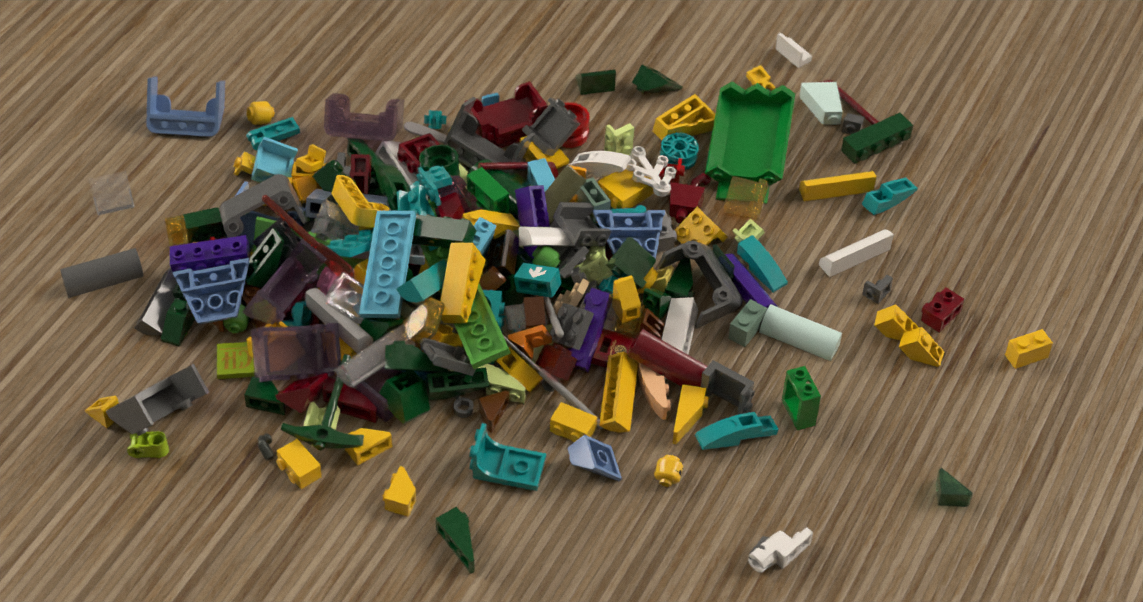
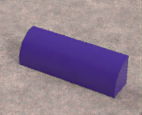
(532, 209)
(747, 285)

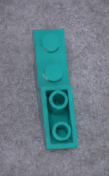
(733, 429)

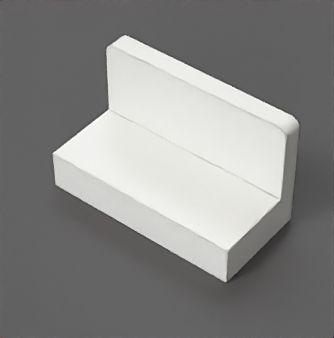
(792, 51)

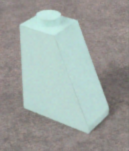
(823, 101)

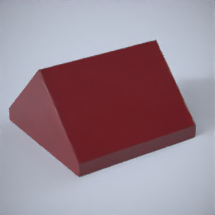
(302, 392)

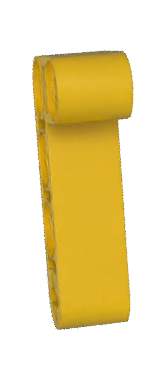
(354, 204)

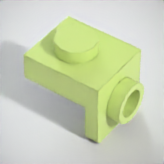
(747, 230)

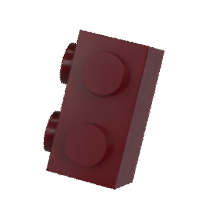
(942, 309)

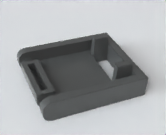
(447, 356)

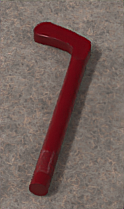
(855, 105)
(514, 166)

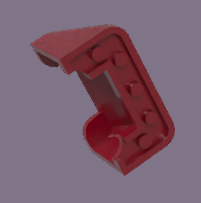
(504, 121)

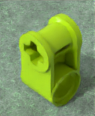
(148, 444)

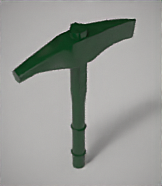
(324, 435)

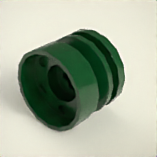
(440, 156)

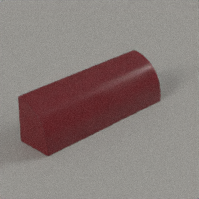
(666, 360)

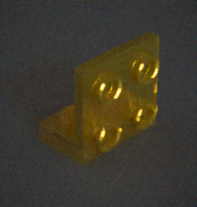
(746, 197)

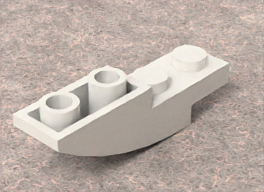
(601, 162)

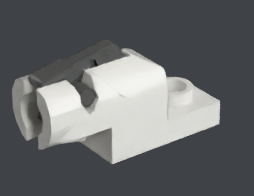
(778, 549)

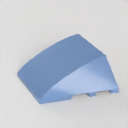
(641, 227)
(215, 291)

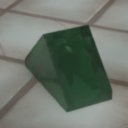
(951, 491)

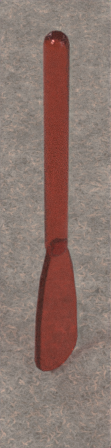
(333, 262)

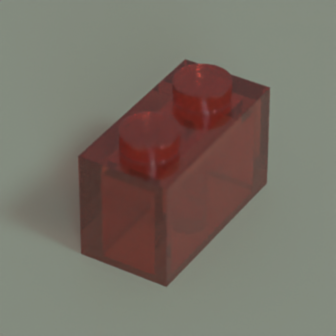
(556, 360)

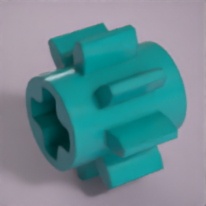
(434, 119)

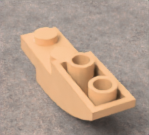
(654, 390)

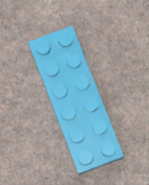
(387, 264)

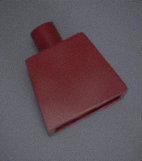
(684, 200)

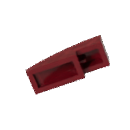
(361, 171)
(351, 402)

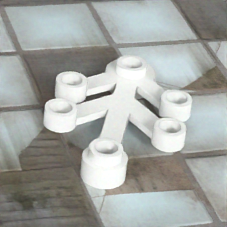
(660, 187)

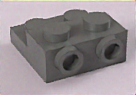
(574, 325)

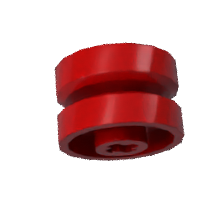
(581, 133)

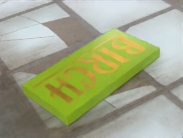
(234, 361)

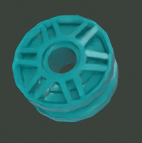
(680, 146)

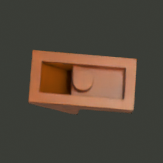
(530, 338)

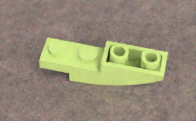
(502, 381)

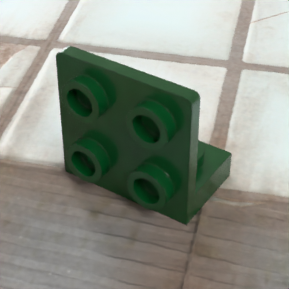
(203, 225)

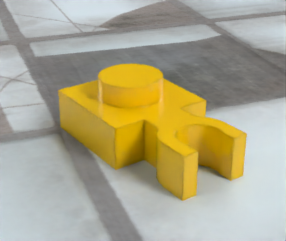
(760, 76)

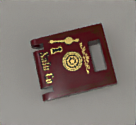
(616, 344)

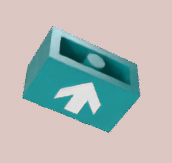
(537, 280)

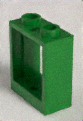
(488, 191)
(800, 398)

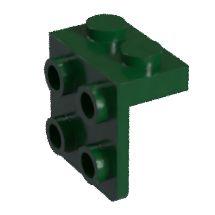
(631, 260)

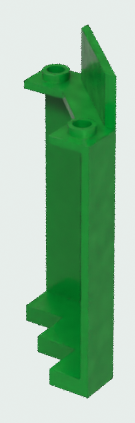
(750, 135)

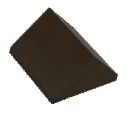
(504, 252)

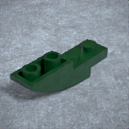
(390, 183)

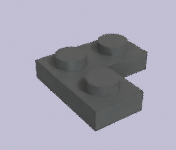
(570, 258)

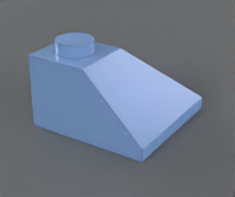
(594, 457)

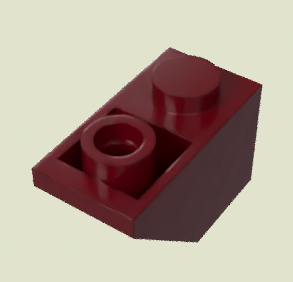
(450, 207)

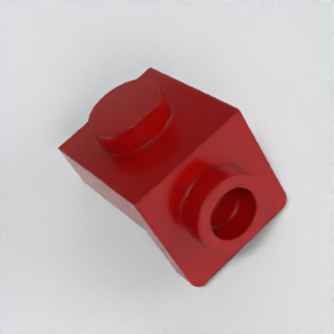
(679, 171)

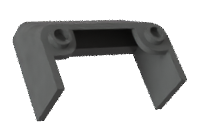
(473, 147)
(276, 187)
(725, 292)
(159, 400)

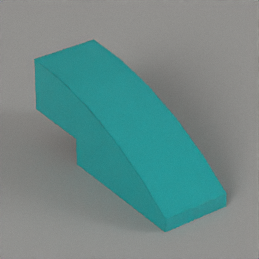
(888, 195)
(761, 263)

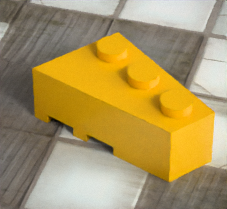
(687, 117)

